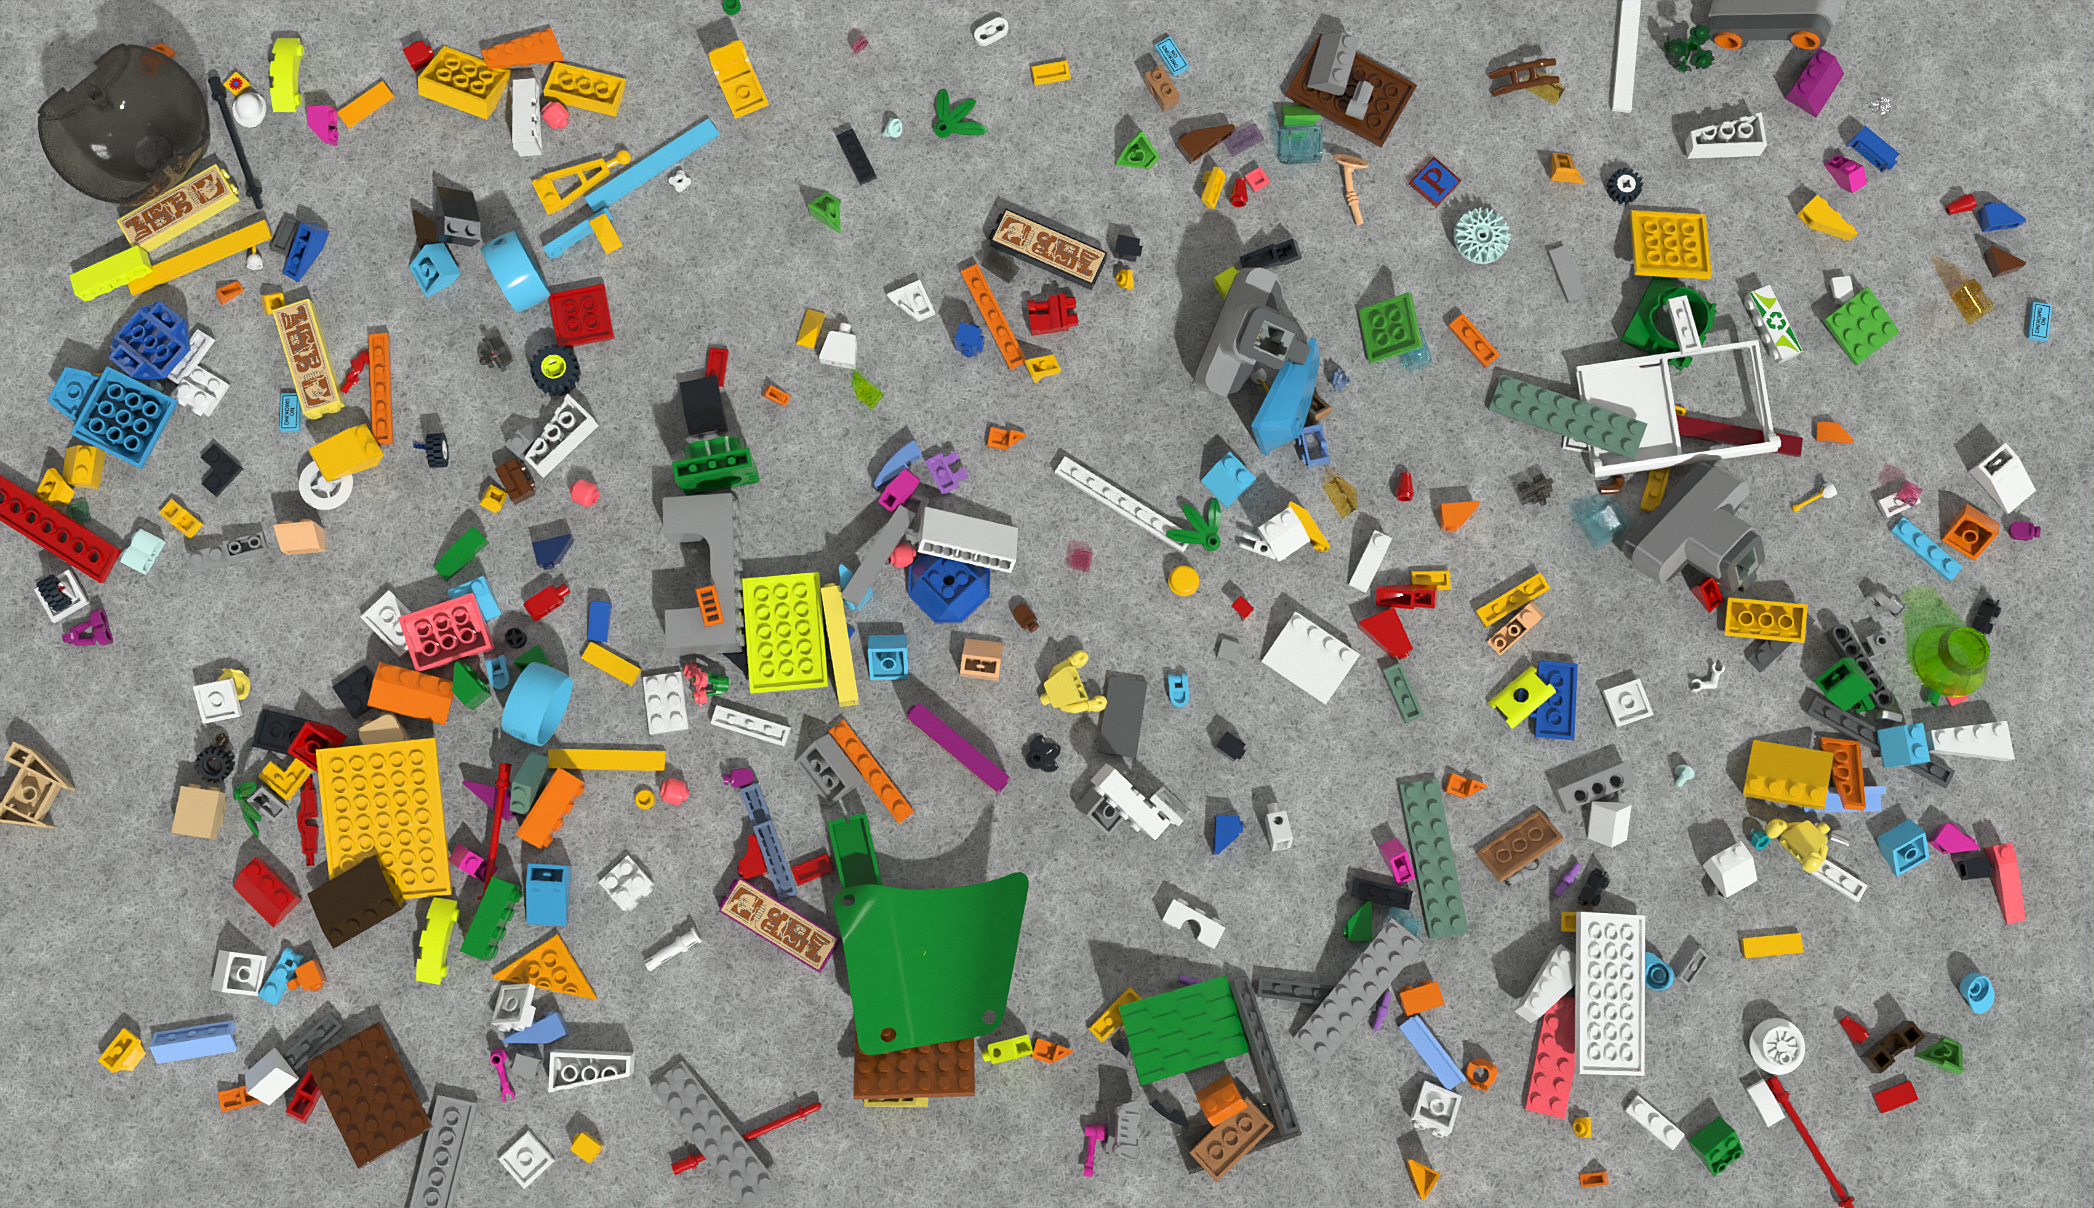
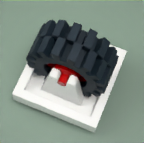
(60, 595)

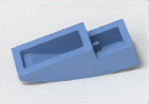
(897, 464)

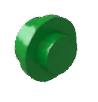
(731, 7)

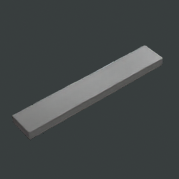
(878, 555)

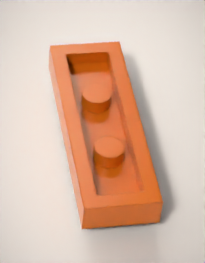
(1473, 340)

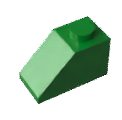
(1359, 925)

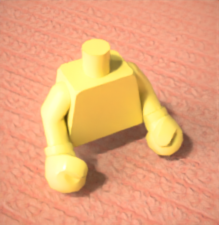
(1066, 689)
(1802, 840)

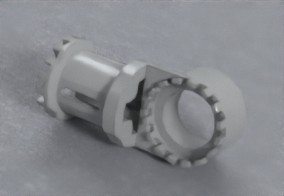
(1891, 603)
(1522, 874)

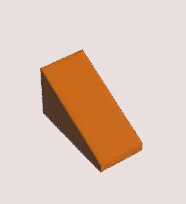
(228, 292)
(776, 395)
(1594, 1179)

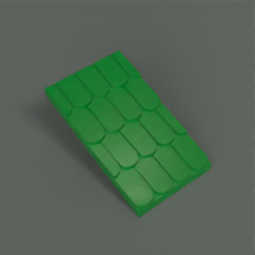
(1181, 1030)

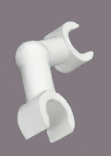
(1713, 683)

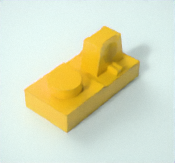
(1214, 182)

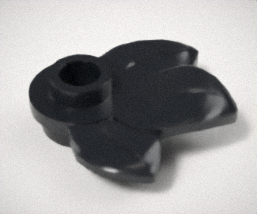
(1046, 754)

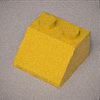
(83, 466)

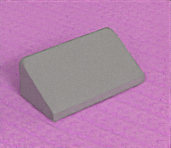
(1689, 964)

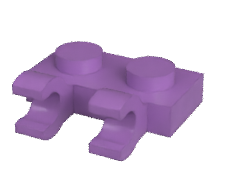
(942, 473)

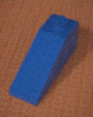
(305, 249)

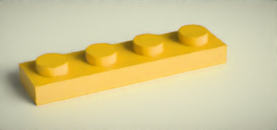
(1512, 600)

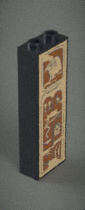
(1048, 249)

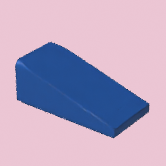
(599, 621)

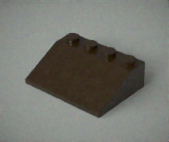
(355, 901)

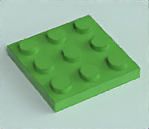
(1861, 325)
(1390, 328)

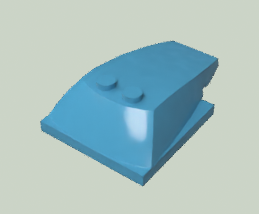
(1287, 403)
(113, 412)

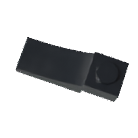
(1272, 255)

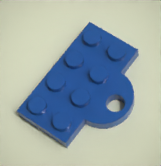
(1557, 714)

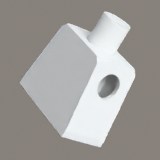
(840, 348)
(1279, 835)

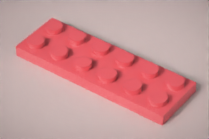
(1553, 1061)

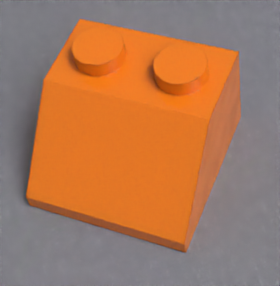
(1971, 532)
(1220, 1100)

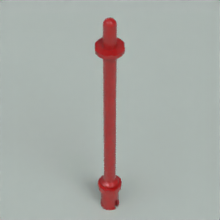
(502, 784)
(1783, 1097)
(693, 1160)

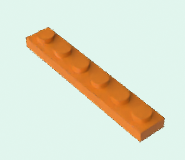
(993, 317)
(381, 388)
(871, 771)

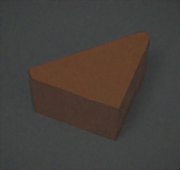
(2001, 262)

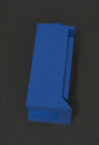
(1874, 149)

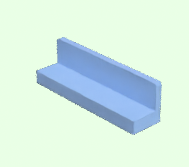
(1834, 804)
(193, 1042)
(1431, 1052)

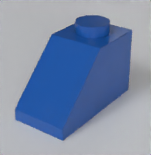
(1999, 217)
(1226, 831)

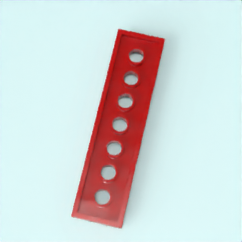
(60, 523)

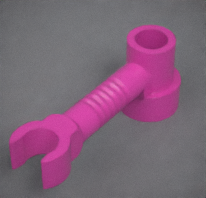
(506, 1088)
(1095, 1132)

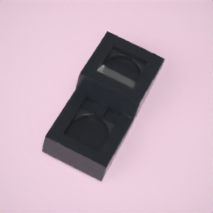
(1174, 1116)

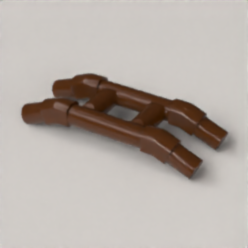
(1534, 80)

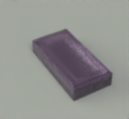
(1243, 140)

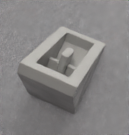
(267, 803)

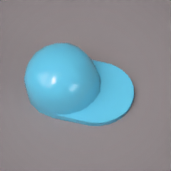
(1658, 974)
(1978, 992)

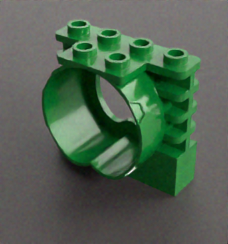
(1642, 332)
(715, 466)

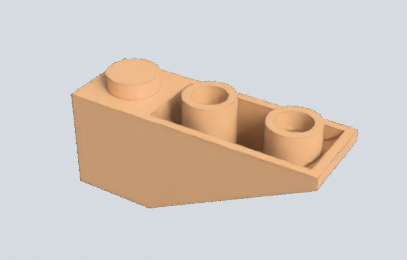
(1516, 628)

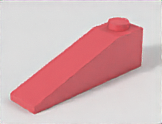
(2007, 881)

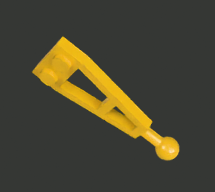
(548, 193)

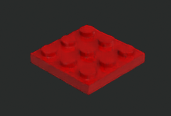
(581, 316)

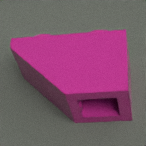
(323, 123)
(1846, 173)
(899, 490)
(1950, 840)
(469, 862)

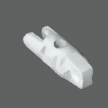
(1257, 546)

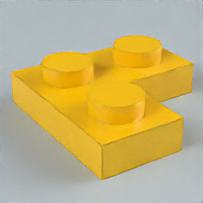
(286, 782)

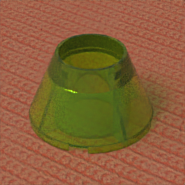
(1940, 670)

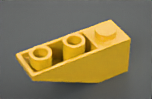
(1823, 218)
(1312, 530)

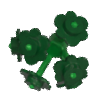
(1698, 37)

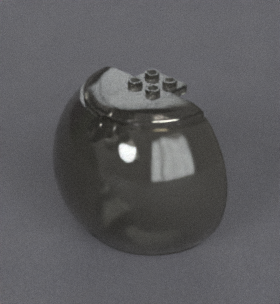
(126, 127)

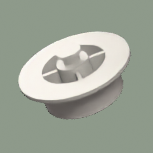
(323, 494)
(1777, 1046)

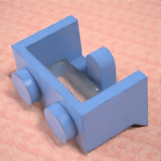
(1314, 446)

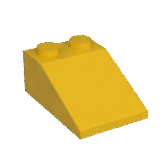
(347, 453)

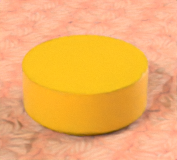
(645, 799)

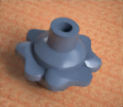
(1339, 379)

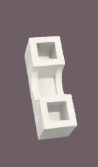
(1210, 929)

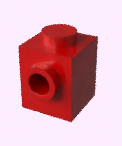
(418, 55)

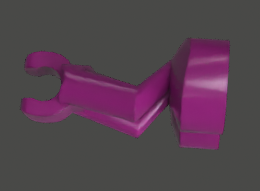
(101, 633)

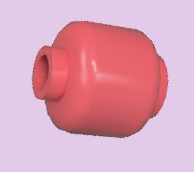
(555, 115)
(584, 493)
(902, 555)
(673, 791)

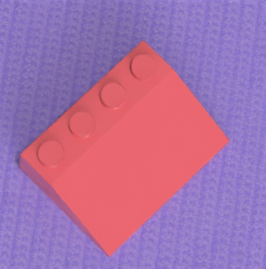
(446, 633)

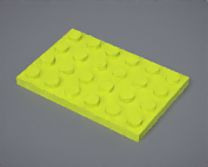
(785, 632)

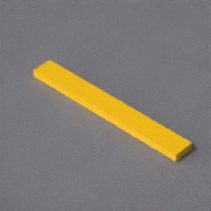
(202, 256)

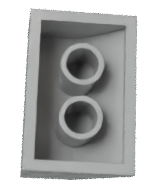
(1333, 63)
(829, 769)
(1099, 812)

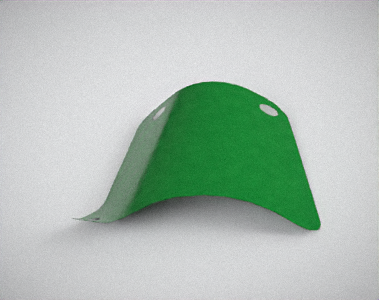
(966, 966)

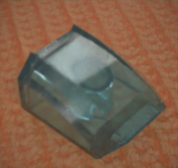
(1300, 144)
(1602, 523)

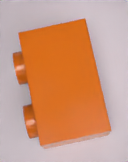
(1420, 998)

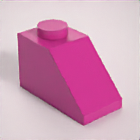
(1397, 861)

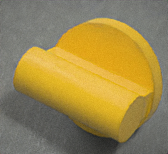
(1125, 279)
(1582, 1127)

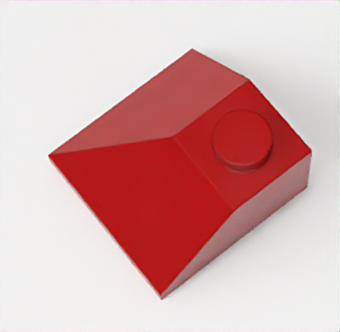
(314, 737)

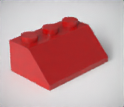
(266, 891)

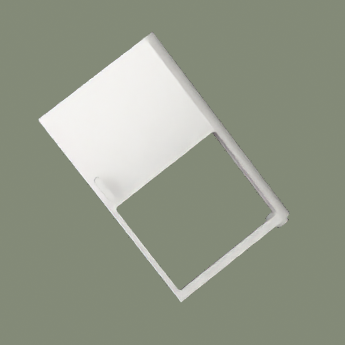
(1644, 392)

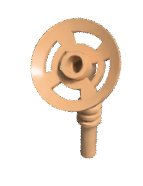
(1349, 165)

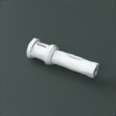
(681, 944)

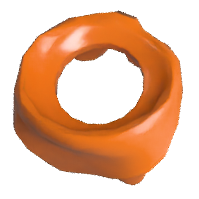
(1482, 1063)

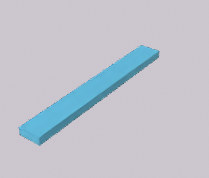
(652, 166)

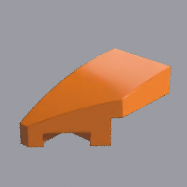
(1832, 433)
(1003, 439)
(1462, 786)
(1049, 1051)

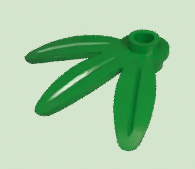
(951, 121)
(1205, 532)
(241, 793)

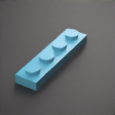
(1926, 549)

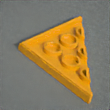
(548, 968)

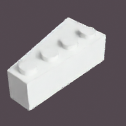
(526, 117)
(1129, 802)

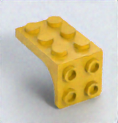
(737, 79)

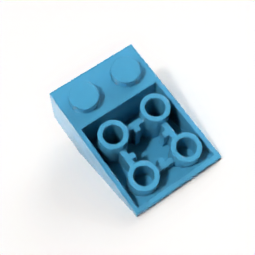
(547, 894)

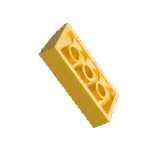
(585, 89)
(1765, 620)

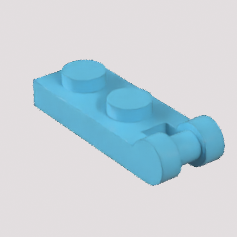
(282, 973)

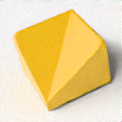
(272, 301)
(493, 498)

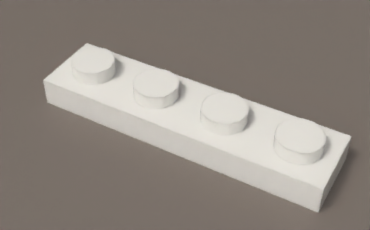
(750, 726)

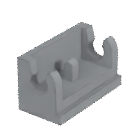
(917, 505)

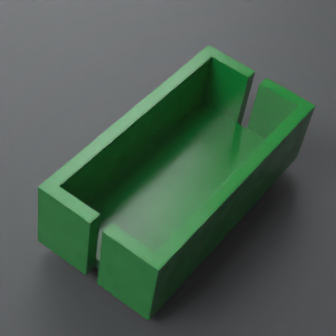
(854, 852)
(491, 919)

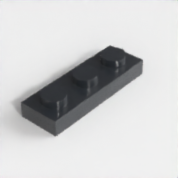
(856, 156)
(1381, 893)

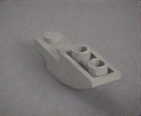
(226, 553)

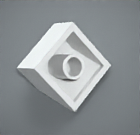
(1283, 534)
(1731, 869)
(238, 973)

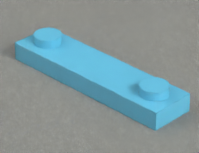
(557, 246)

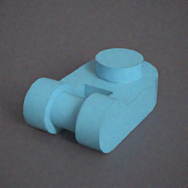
(501, 678)
(1178, 696)

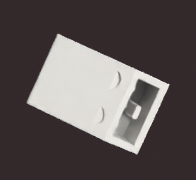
(2004, 478)

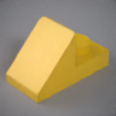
(1042, 367)

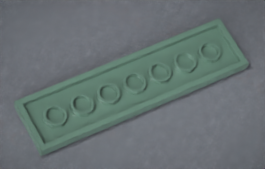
(1568, 417)
(1433, 859)

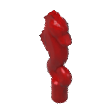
(357, 365)

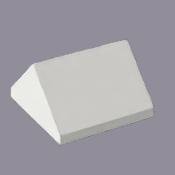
(1609, 822)
(270, 1078)

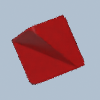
(1243, 607)

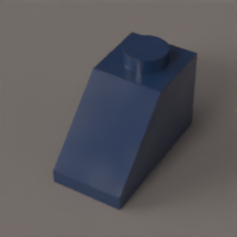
(552, 550)

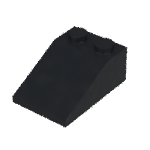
(457, 217)
(703, 406)

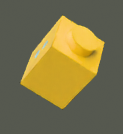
(586, 1146)

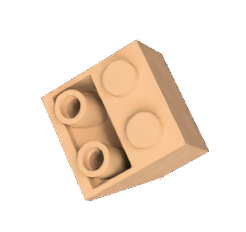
(300, 537)
(981, 659)

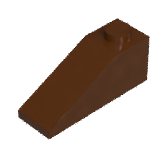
(1202, 140)

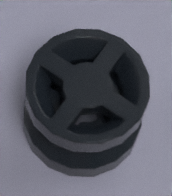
(512, 636)

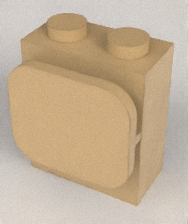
(383, 729)
(199, 812)

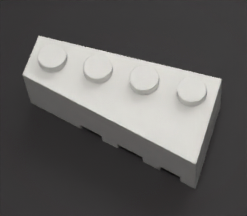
(1729, 139)
(560, 436)
(1976, 741)
(1550, 984)
(587, 1067)

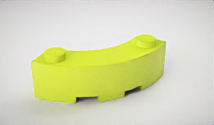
(285, 71)
(435, 941)

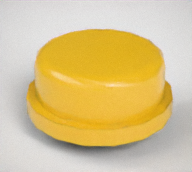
(1183, 580)

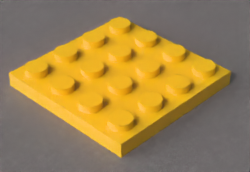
(1670, 244)

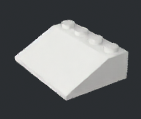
(1310, 658)

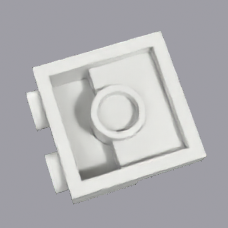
(201, 391)
(627, 884)
(514, 1007)
(1435, 1109)

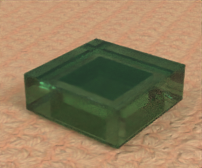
(79, 512)

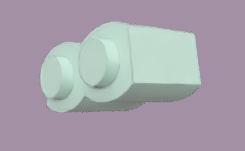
(142, 551)

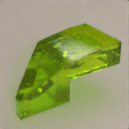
(866, 392)

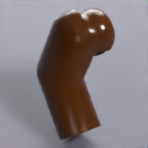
(1614, 487)

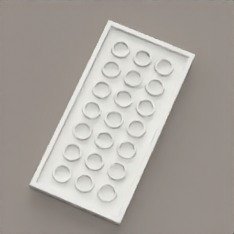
(1610, 994)

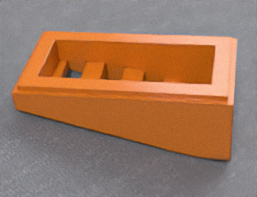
(699, 591)

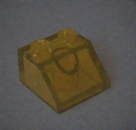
(1971, 301)

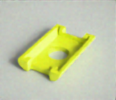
(1518, 711)

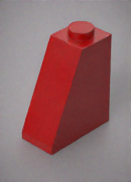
(1387, 633)

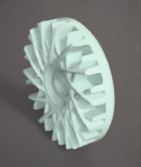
(1481, 236)

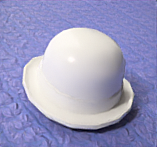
(249, 109)

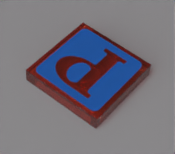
(1435, 182)

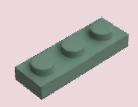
(1403, 693)

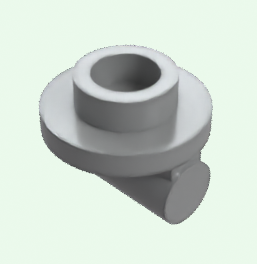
(1839, 836)

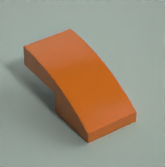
(236, 1099)

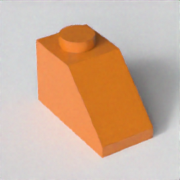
(1454, 515)

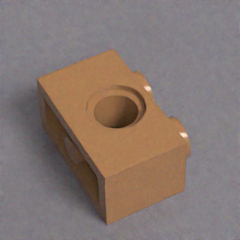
(1161, 88)

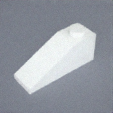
(1370, 561)

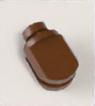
(1025, 618)

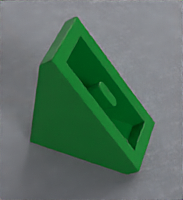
(534, 655)

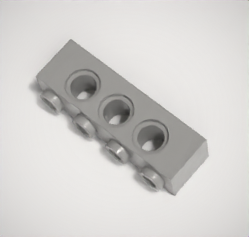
(1622, 773)

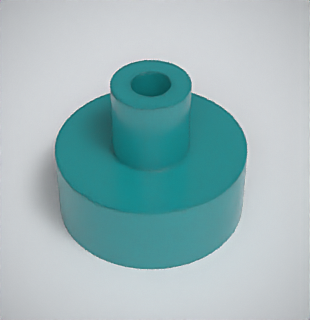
(1759, 839)

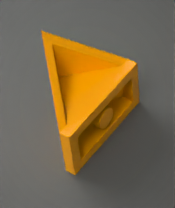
(1564, 170)
(1422, 1178)

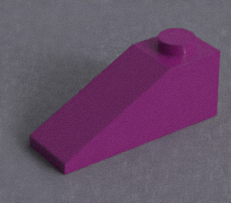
(489, 795)

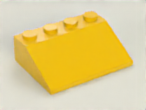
(463, 82)
(1788, 774)

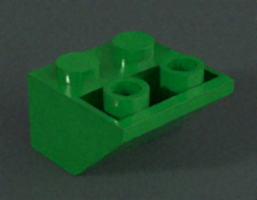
(1845, 683)
(467, 687)
(1717, 1146)

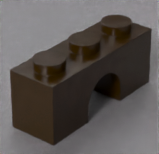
(1882, 1053)

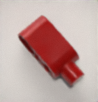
(546, 601)

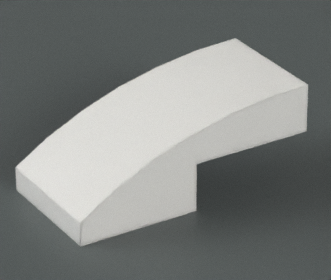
(1765, 1103)

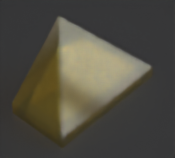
(1548, 92)
(1342, 496)

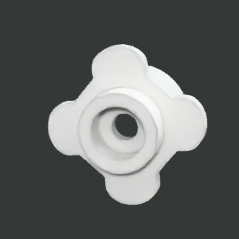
(682, 185)

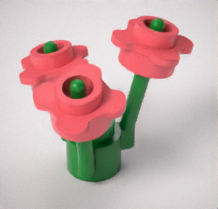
(700, 679)

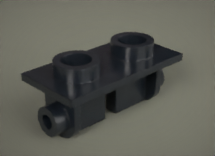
(1989, 611)
(1598, 883)

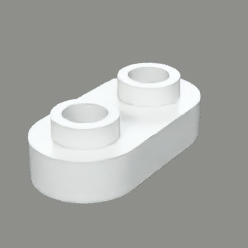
(989, 30)

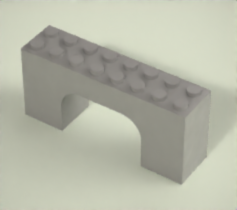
(713, 522)

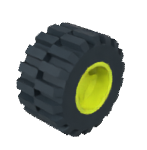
(555, 370)

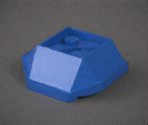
(151, 343)
(947, 602)

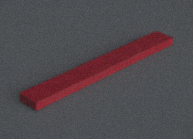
(1734, 435)

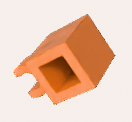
(309, 977)

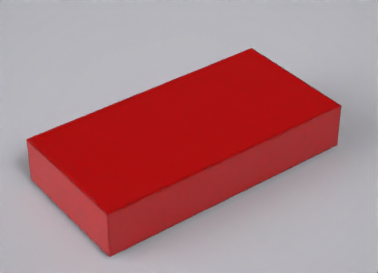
(717, 364)
(812, 869)
(1895, 1096)

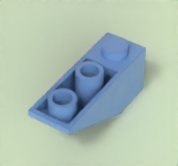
(544, 1031)

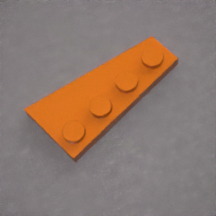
(527, 50)
(1846, 771)

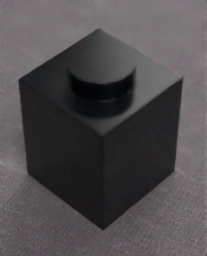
(1128, 248)
(1231, 747)
(1975, 868)

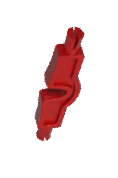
(309, 833)

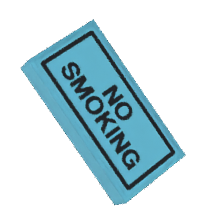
(1171, 56)
(2039, 321)
(290, 413)

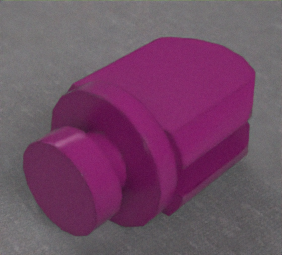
(2023, 531)
(739, 778)

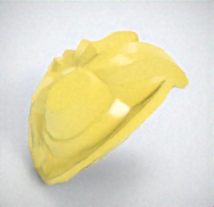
(241, 681)

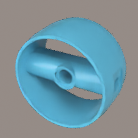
(515, 271)
(537, 703)

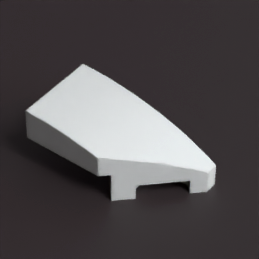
(1841, 289)

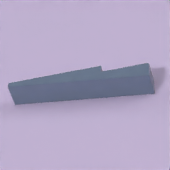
(768, 841)

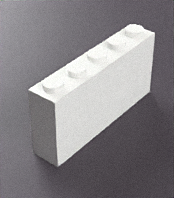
(968, 540)

